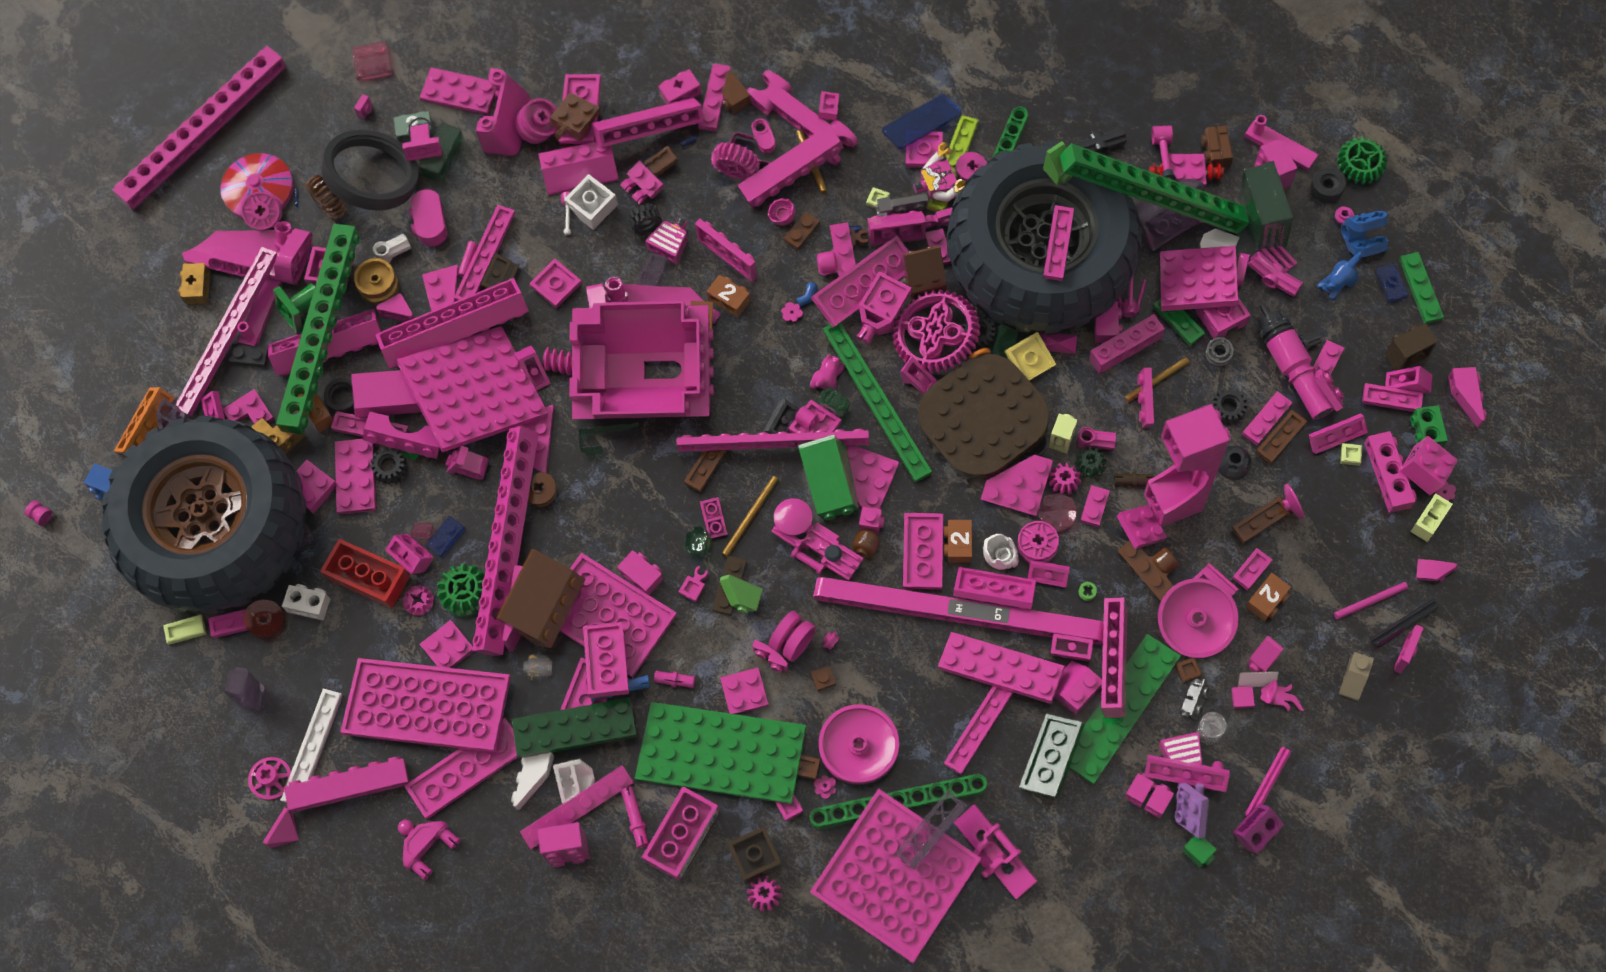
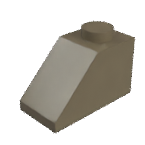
(1356, 676)

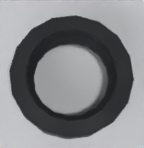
(331, 388)

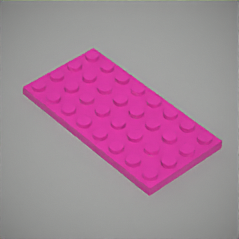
(426, 705)

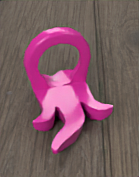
(1276, 695)

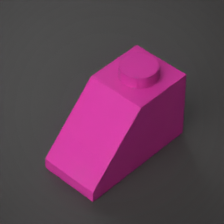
(532, 367)
(1410, 379)
(1265, 656)

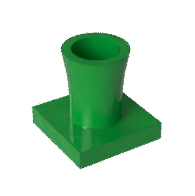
(294, 307)

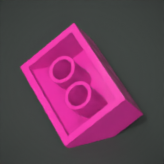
(906, 226)

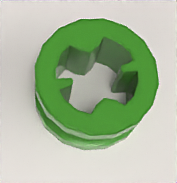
(1093, 592)

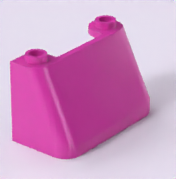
(499, 133)

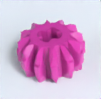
(1071, 481)
(760, 900)

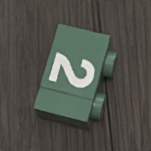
(403, 121)

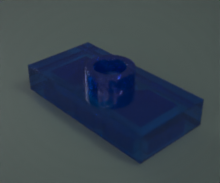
(1391, 282)

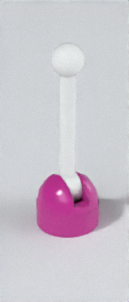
(567, 231)

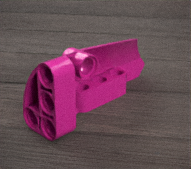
(617, 292)

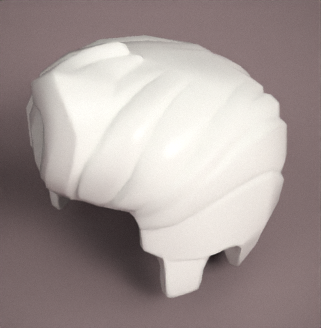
(1000, 552)

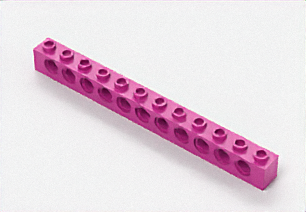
(196, 135)
(518, 471)

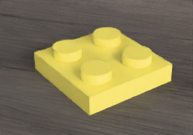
(1031, 356)

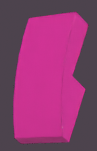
(713, 517)
(775, 660)

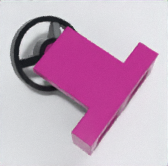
(421, 144)

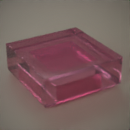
(422, 530)

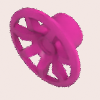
(268, 776)

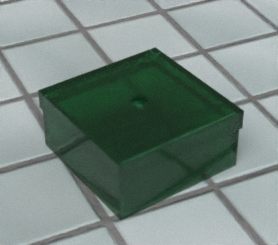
(1266, 206)

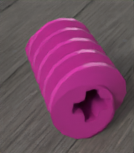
(557, 362)

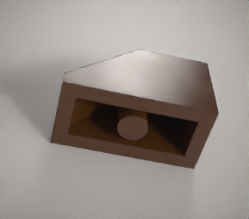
(734, 94)

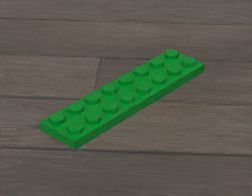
(1103, 734)

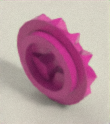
(418, 608)

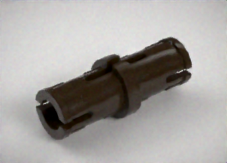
(1132, 479)

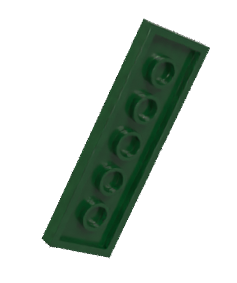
(573, 728)

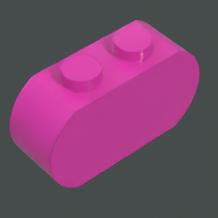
(428, 218)

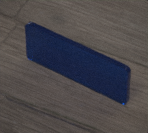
(921, 121)

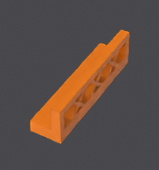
(143, 420)

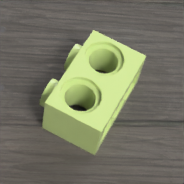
(1431, 517)

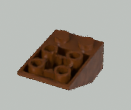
(924, 271)

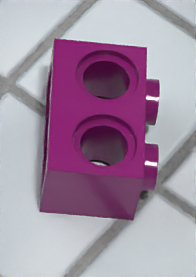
(1255, 826)

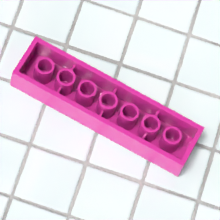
(453, 322)

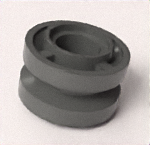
(1219, 343)

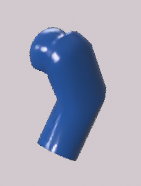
(811, 289)

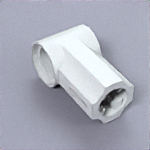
(392, 248)

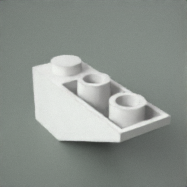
(533, 774)

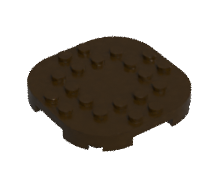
(983, 416)

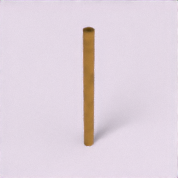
(750, 516)

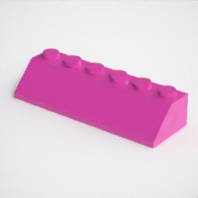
(347, 335)

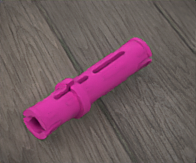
(637, 825)

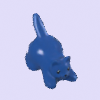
(1343, 274)

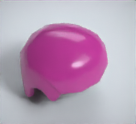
(782, 212)

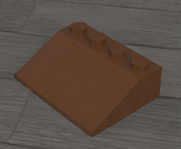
(540, 599)

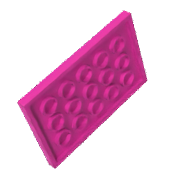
(611, 599)

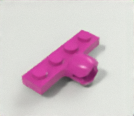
(842, 255)

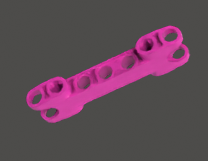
(778, 99)

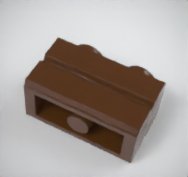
(1217, 146)

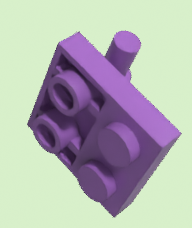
(1192, 809)

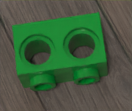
(1434, 427)

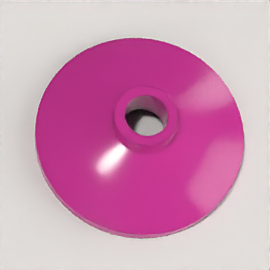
(1292, 503)

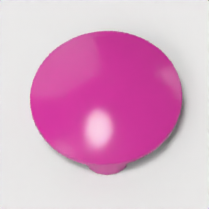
(793, 517)

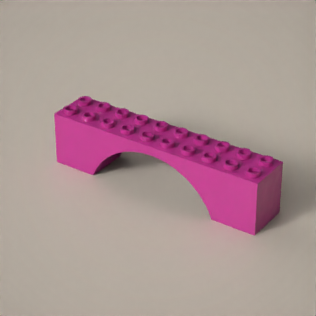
(1197, 448)

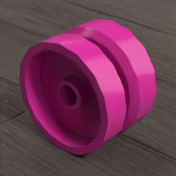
(534, 122)
(792, 636)

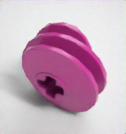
(967, 161)

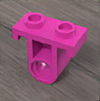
(467, 463)

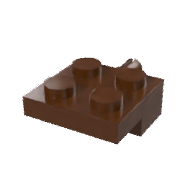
(574, 117)

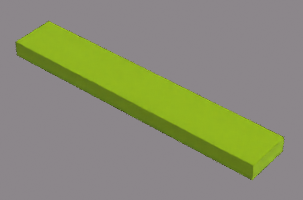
(959, 145)

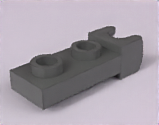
(901, 205)

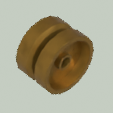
(376, 281)

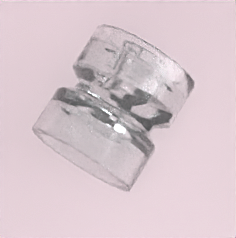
(1211, 728)

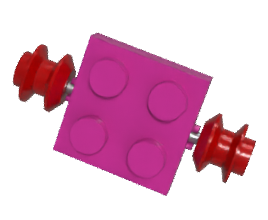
(1190, 167)

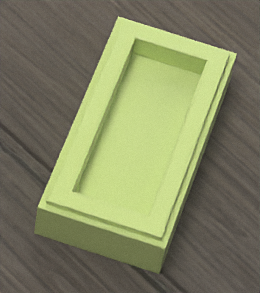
(184, 629)

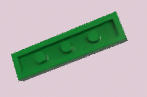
(1421, 288)

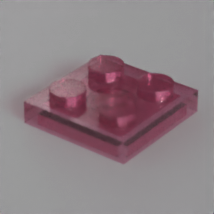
(371, 60)

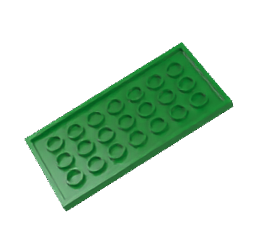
(721, 753)

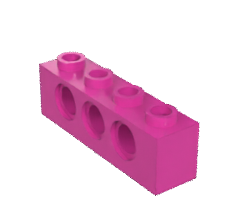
(1126, 344)
(1394, 500)

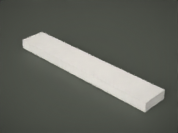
(315, 737)

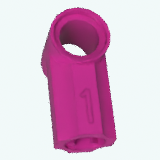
(1098, 439)

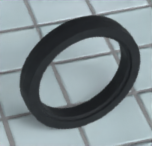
(359, 198)

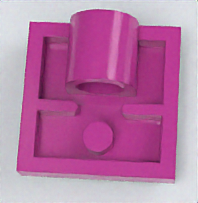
(814, 418)

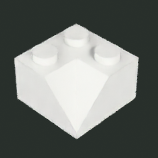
(591, 201)

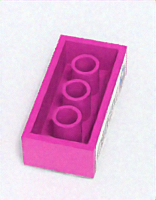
(680, 833)

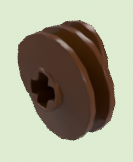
(548, 486)

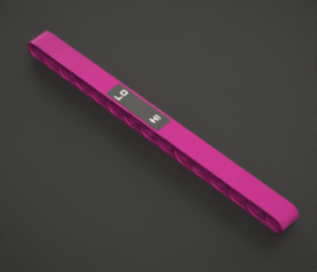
(956, 610)

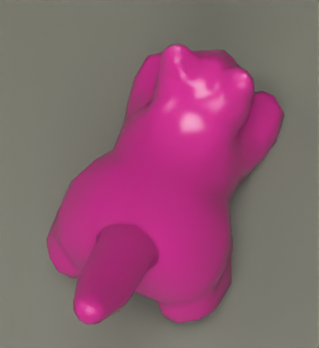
(827, 375)

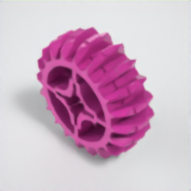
(735, 160)

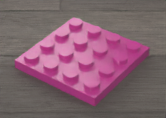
(1198, 278)

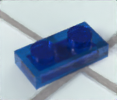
(444, 536)

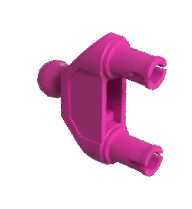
(420, 840)

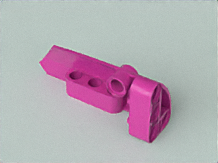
(237, 250)

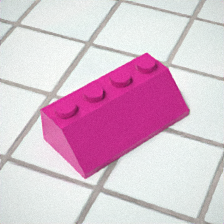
(569, 166)

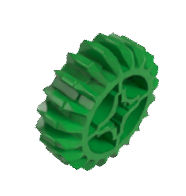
(1359, 166)

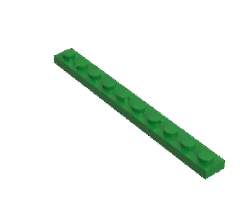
(877, 402)

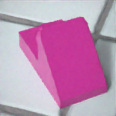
(919, 378)

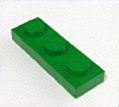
(1181, 323)

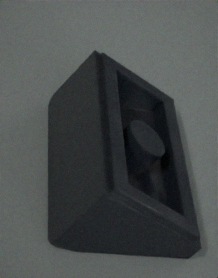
(782, 417)

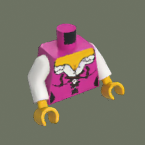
(939, 178)

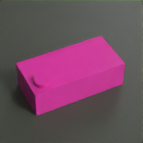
(382, 394)

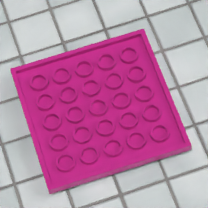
(471, 389)
(884, 892)

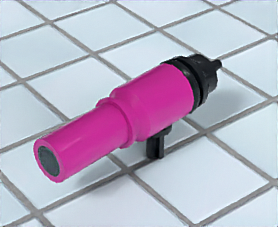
(1293, 360)

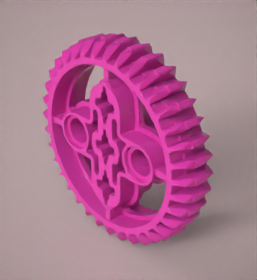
(936, 330)

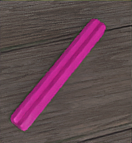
(1269, 779)

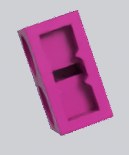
(409, 553)

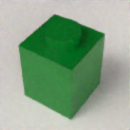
(1200, 851)

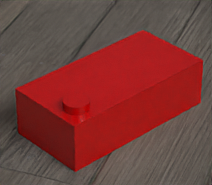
(365, 573)

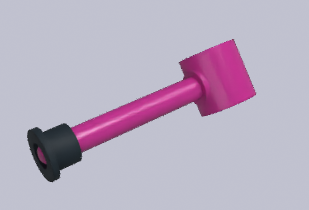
(1162, 136)

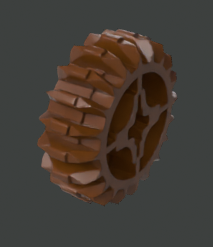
(325, 199)

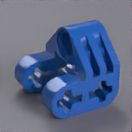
(1355, 230)

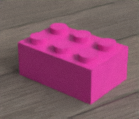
(563, 844)

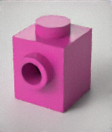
(871, 519)

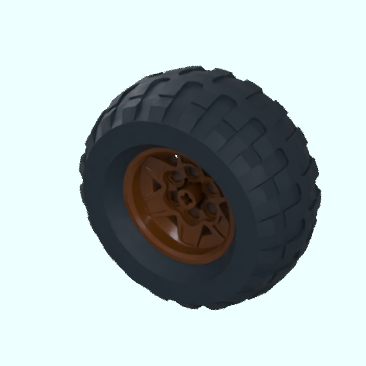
(155, 493)

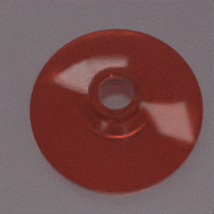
(259, 610)

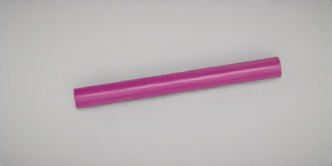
(1371, 600)

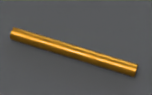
(816, 173)
(1160, 377)

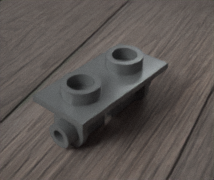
(1199, 692)

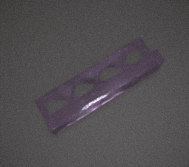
(939, 831)

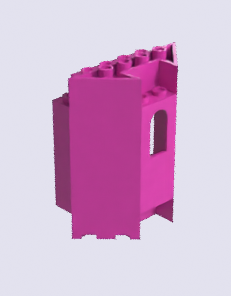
(611, 352)

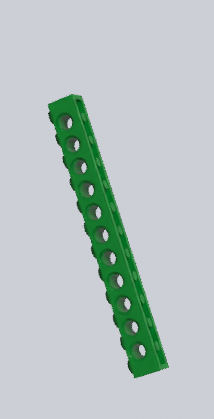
(1153, 188)
(311, 334)

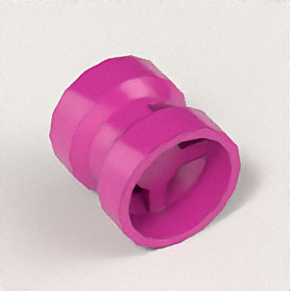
(37, 512)

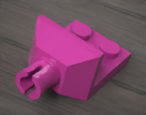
(881, 306)

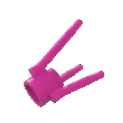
(1130, 307)

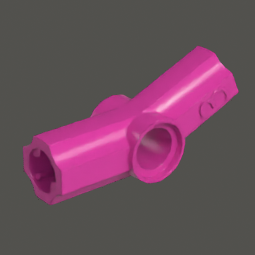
(1274, 274)

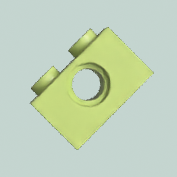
(1063, 433)

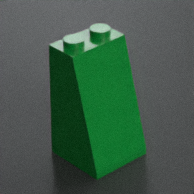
(829, 477)

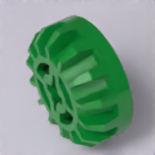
(461, 602)

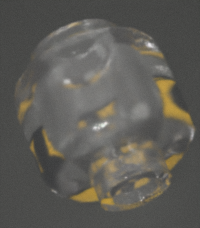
(537, 667)

